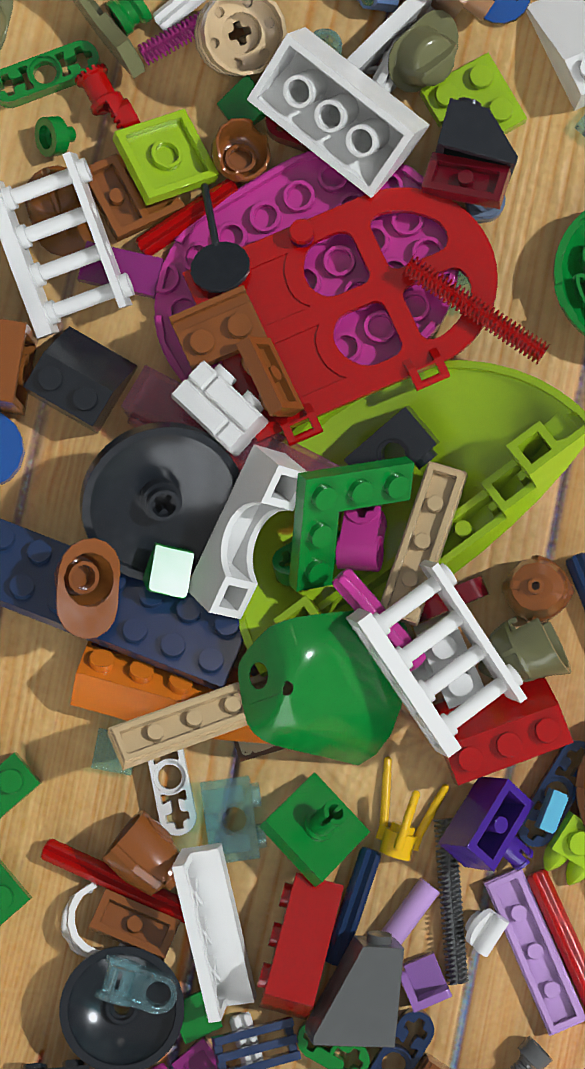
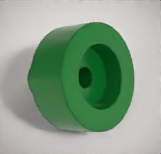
(53, 136)

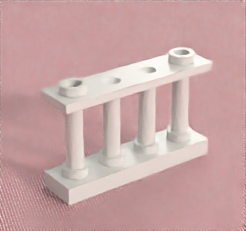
(32, 276)
(397, 661)

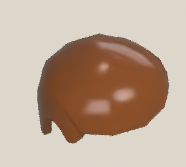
(240, 150)

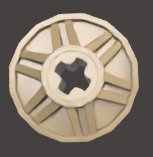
(263, 31)

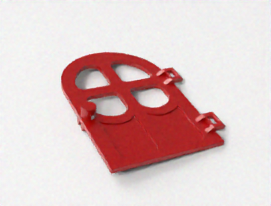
(305, 321)

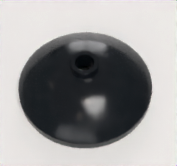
(113, 1038)

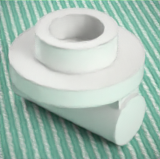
(485, 930)

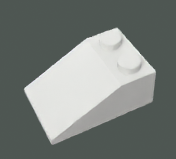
(562, 34)

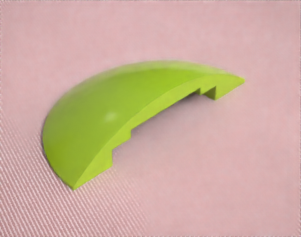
(490, 422)

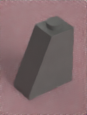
(361, 996)

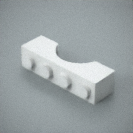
(225, 571)

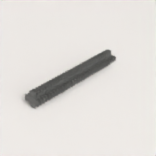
(452, 910)

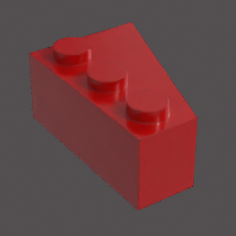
(299, 946)

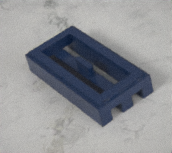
(289, 1039)

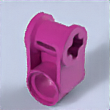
(362, 539)

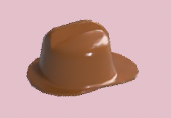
(54, 204)
(87, 588)

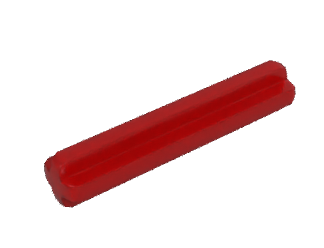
(174, 225)

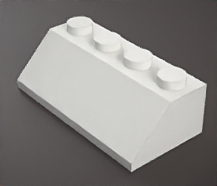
(337, 111)

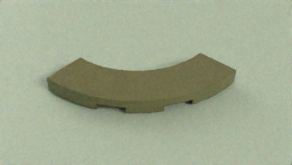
(111, 36)

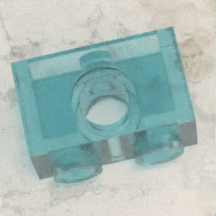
(233, 792)

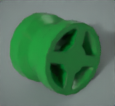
(128, 14)

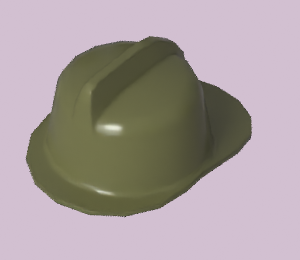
(424, 52)

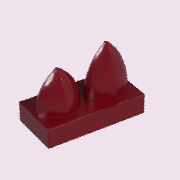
(466, 180)

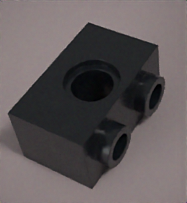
(404, 429)

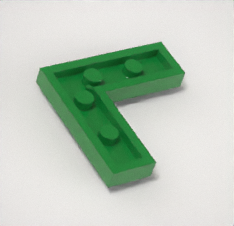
(317, 508)
(15, 784)

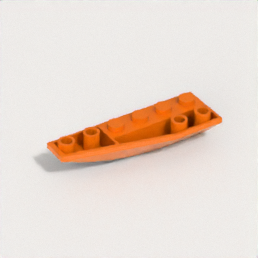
(130, 688)

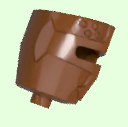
(537, 589)
(143, 854)

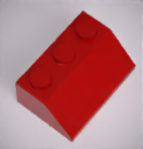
(507, 733)

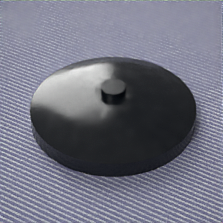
(156, 487)

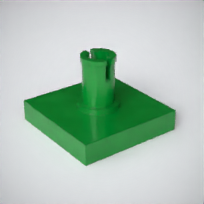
(314, 829)

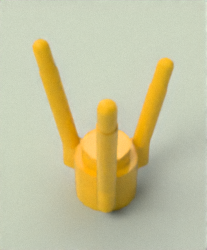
(399, 838)

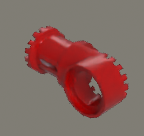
(105, 98)

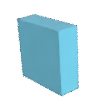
(551, 810)

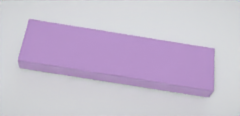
(535, 951)

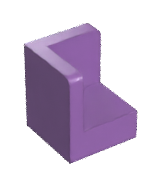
(424, 982)

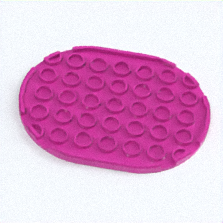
(332, 266)

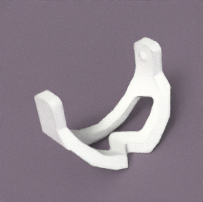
(68, 925)

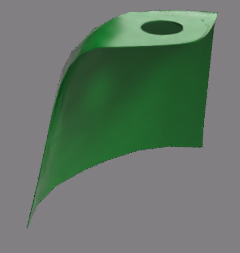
(339, 693)

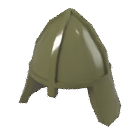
(530, 649)

